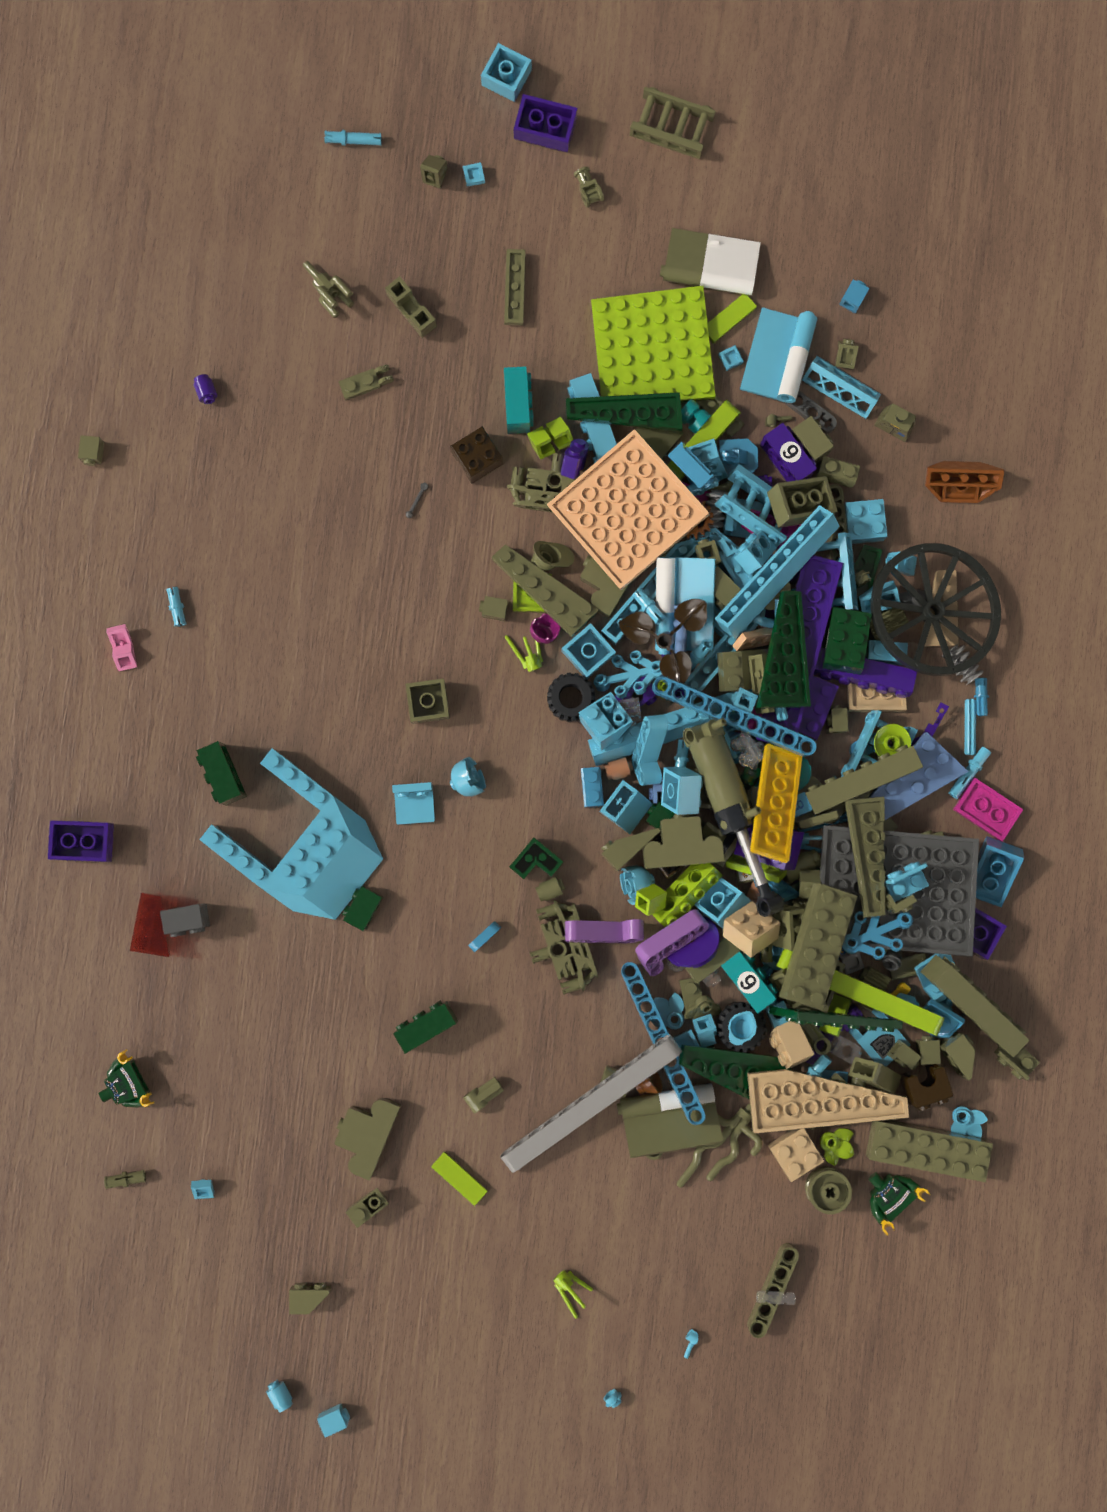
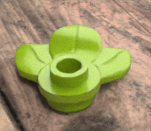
(839, 1147)

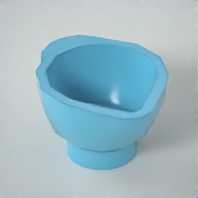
(742, 1027)

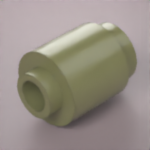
(550, 889)

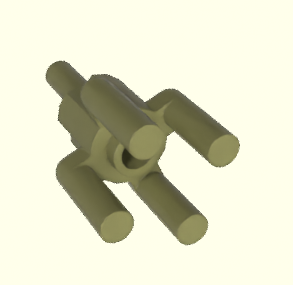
(329, 289)

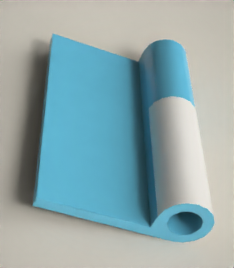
(779, 355)
(679, 581)

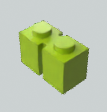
(541, 437)

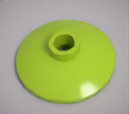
(893, 732)

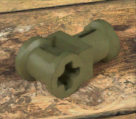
(589, 188)

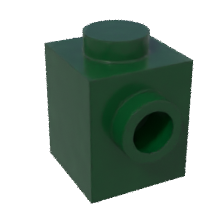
(658, 813)

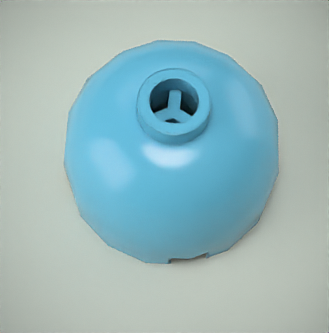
(466, 778)
(634, 879)

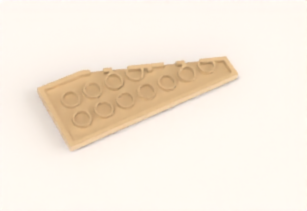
(800, 1101)

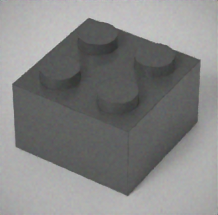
(186, 918)

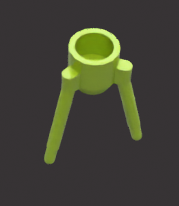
(532, 661)
(563, 1283)

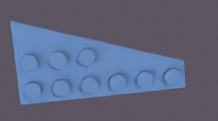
(937, 770)

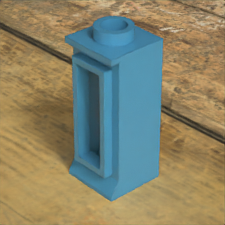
(692, 466)

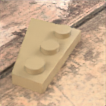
(869, 699)

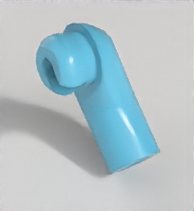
(764, 621)

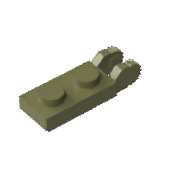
(364, 382)

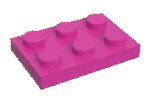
(988, 809)

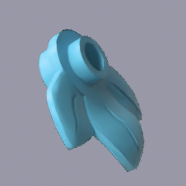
(668, 1009)
(970, 1123)

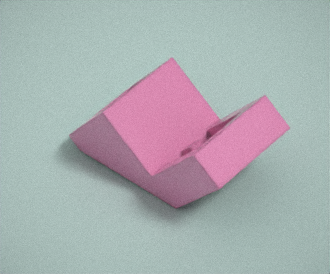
(123, 649)

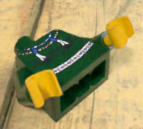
(125, 1084)
(891, 1197)

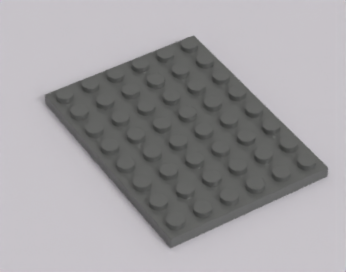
(943, 909)

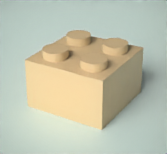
(750, 930)
(790, 1044)
(795, 1153)

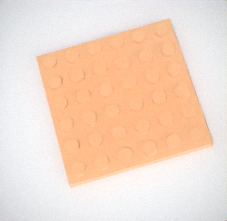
(628, 509)

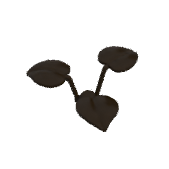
(677, 665)

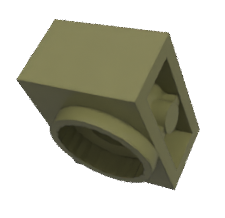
(790, 922)

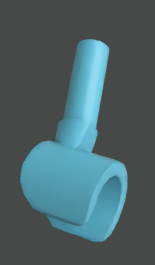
(691, 1336)

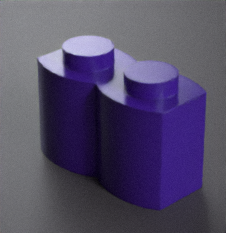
(574, 458)

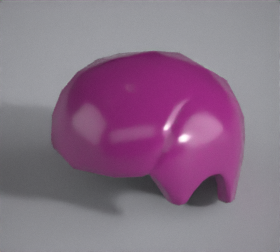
(544, 629)

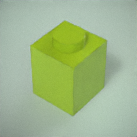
(650, 899)

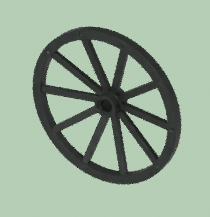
(938, 607)

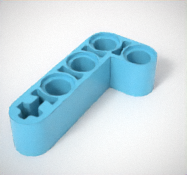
(648, 749)

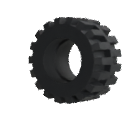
(565, 681)
(723, 1022)

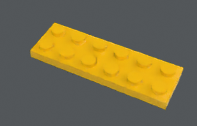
(777, 802)

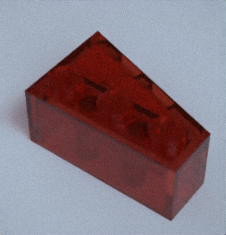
(148, 928)

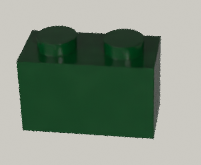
(362, 908)

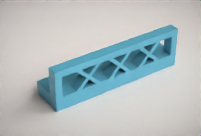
(842, 380)

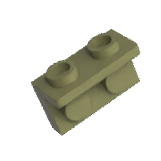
(1021, 1064)

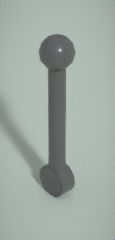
(409, 514)

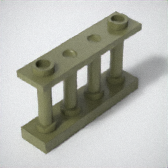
(664, 139)

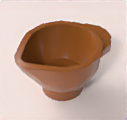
(651, 1085)

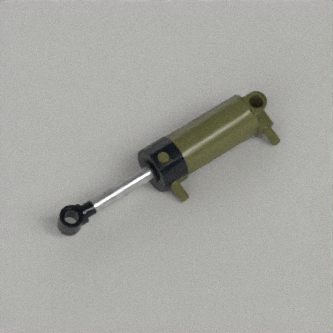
(729, 800)

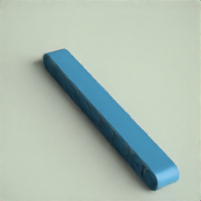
(744, 716)
(660, 1033)

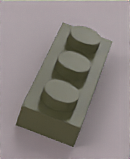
(757, 666)

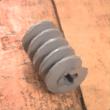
(718, 515)
(959, 657)

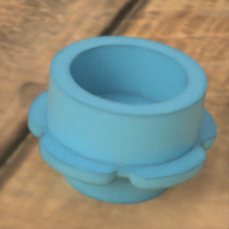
(612, 1398)

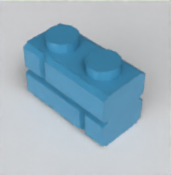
(592, 787)

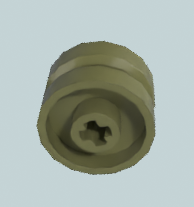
(838, 1196)

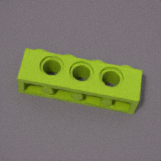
(687, 891)

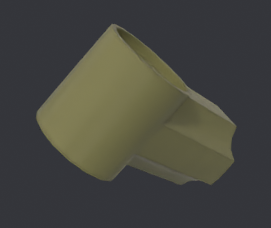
(814, 1035)
(479, 1097)

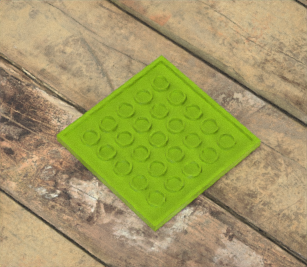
(654, 344)

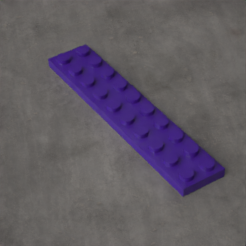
(817, 586)

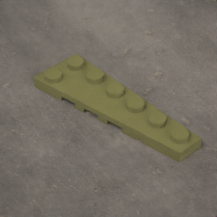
(557, 600)
(867, 839)

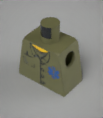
(896, 421)

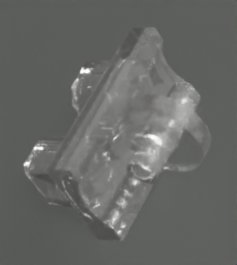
(750, 750)

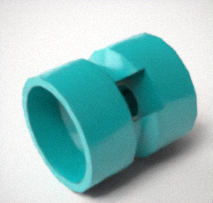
(692, 410)

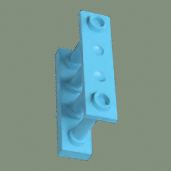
(756, 489)
(847, 581)
(871, 720)

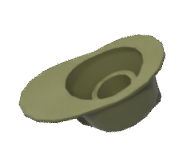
(551, 555)

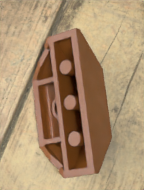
(963, 481)

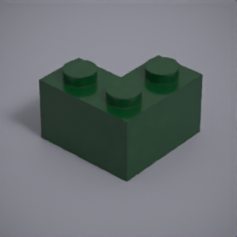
(533, 855)

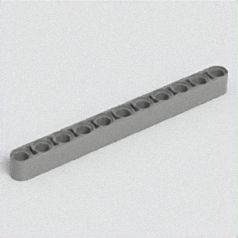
(591, 1103)

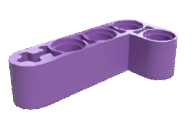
(604, 931)
(669, 940)

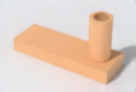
(753, 638)

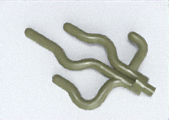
(736, 1124)

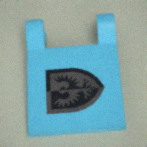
(878, 1042)

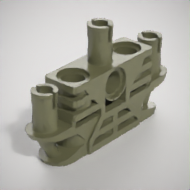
(539, 480)
(562, 962)

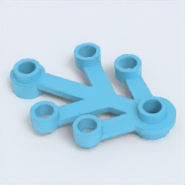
(632, 675)

